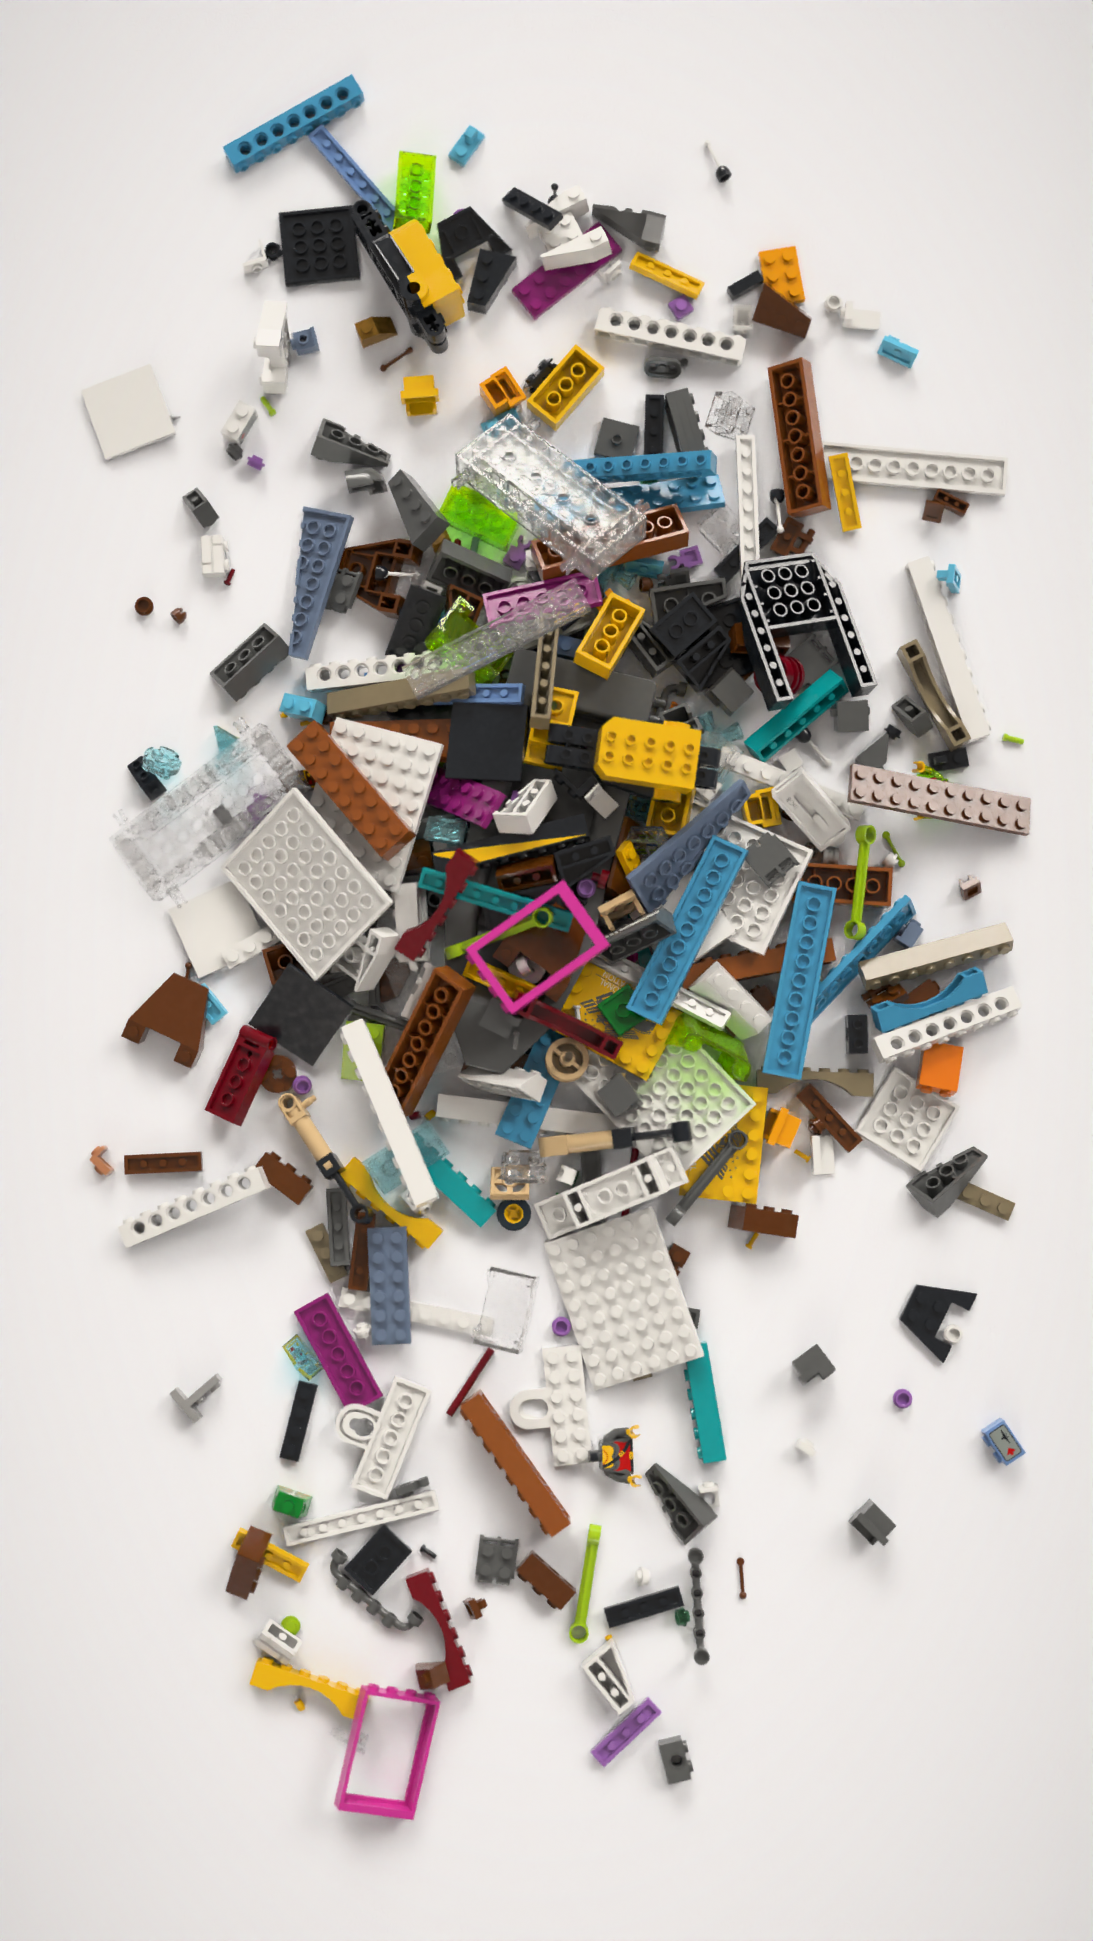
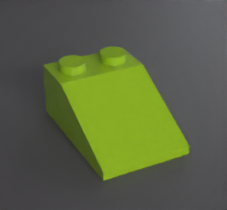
(378, 1035)

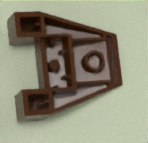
(392, 555)
(547, 948)
(176, 1012)

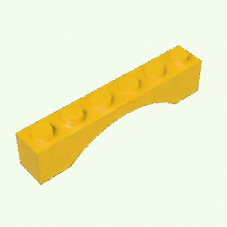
(422, 1229)
(270, 1675)

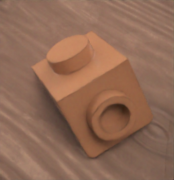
(101, 1165)

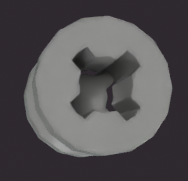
(830, 856)

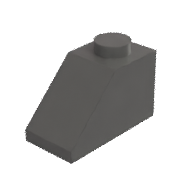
(200, 507)
(913, 716)
(876, 754)

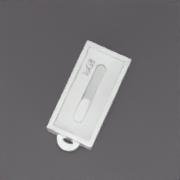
(811, 809)
(410, 912)

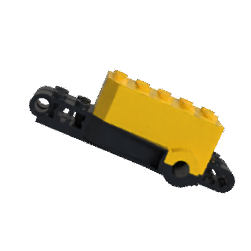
(412, 273)
(638, 757)

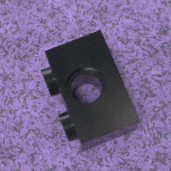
(856, 1034)

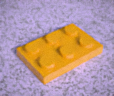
(782, 272)

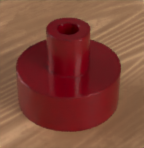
(601, 878)

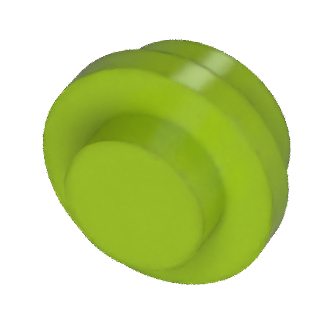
(291, 1624)

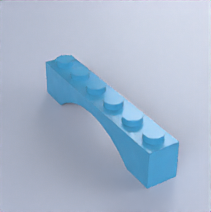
(965, 986)

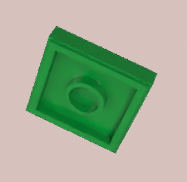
(615, 1011)

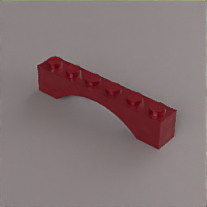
(457, 872)
(570, 1026)
(423, 1589)

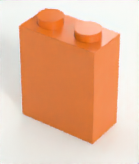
(940, 1069)

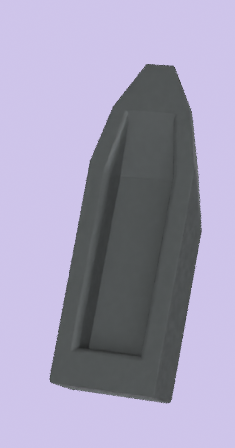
(596, 704)

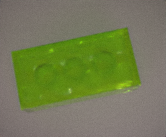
(414, 189)
(478, 517)

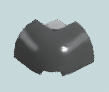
(365, 479)

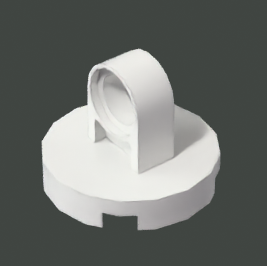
(526, 969)

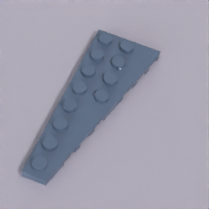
(320, 554)
(678, 856)

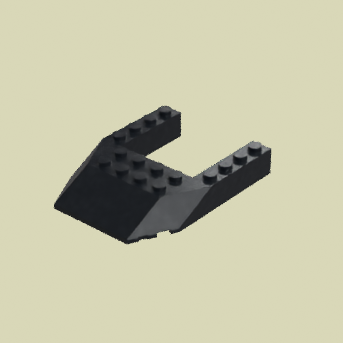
(794, 598)

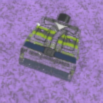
(647, 839)

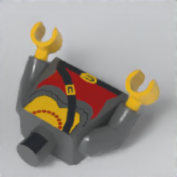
(616, 1455)

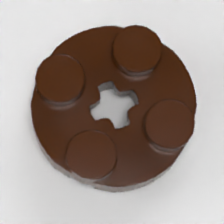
(288, 1071)

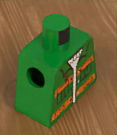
(291, 1502)

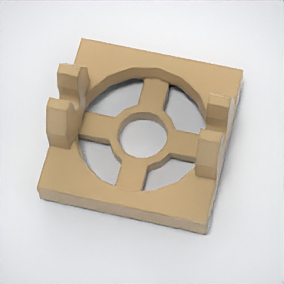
(620, 907)
(495, 1194)

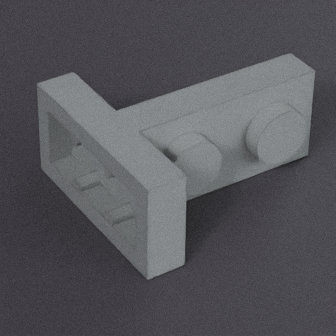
(186, 1403)

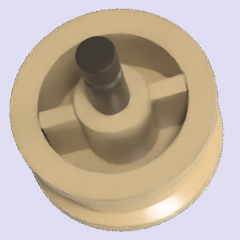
(566, 1060)

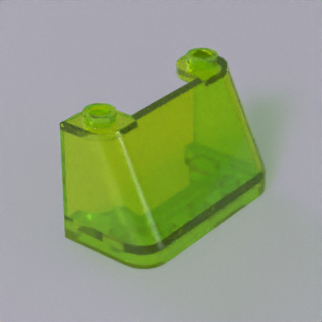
(692, 1033)

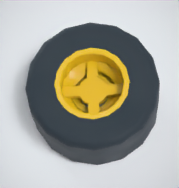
(513, 1214)

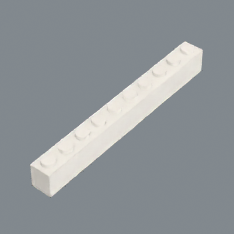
(947, 647)
(491, 1112)
(390, 1113)

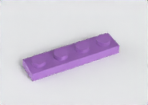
(626, 1731)

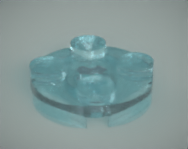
(152, 762)

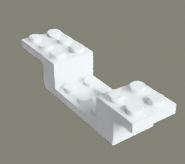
(611, 1193)

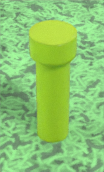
(272, 412)
(1006, 737)

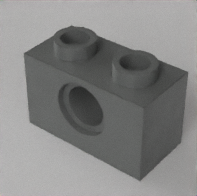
(675, 1771)

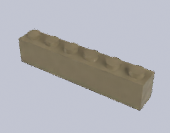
(544, 680)

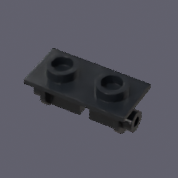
(533, 381)

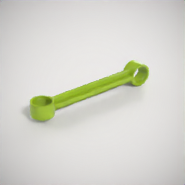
(864, 836)
(526, 923)
(586, 1582)

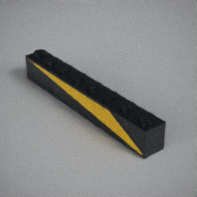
(511, 845)

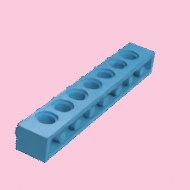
(296, 115)
(651, 466)

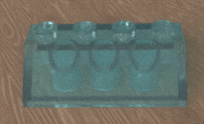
(381, 1165)

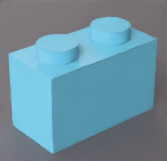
(303, 708)

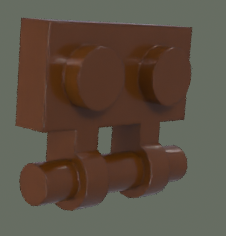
(784, 542)
(893, 993)

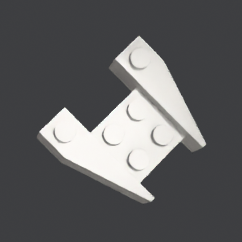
(565, 242)
(274, 345)
(368, 958)

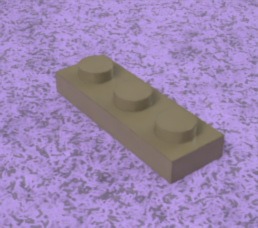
(987, 1201)
(319, 1240)

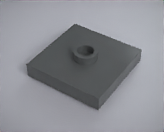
(616, 439)

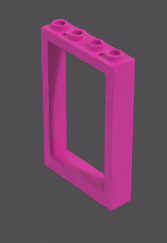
(580, 914)
(385, 1806)

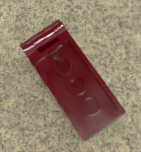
(242, 1075)

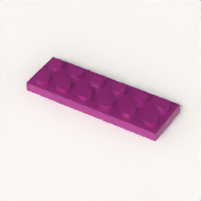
(546, 288)
(505, 600)
(464, 799)
(338, 1352)

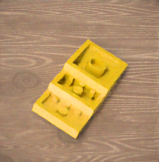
(563, 714)

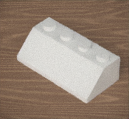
(724, 991)
(512, 1083)

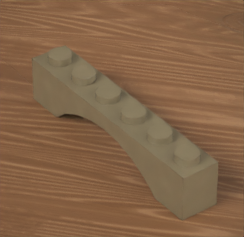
(943, 716)
(855, 1084)

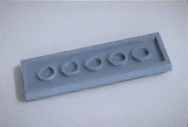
(389, 1285)

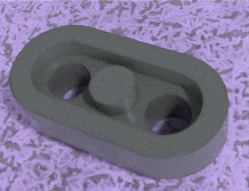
(662, 369)

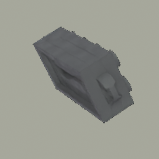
(684, 421)

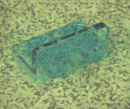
(445, 830)

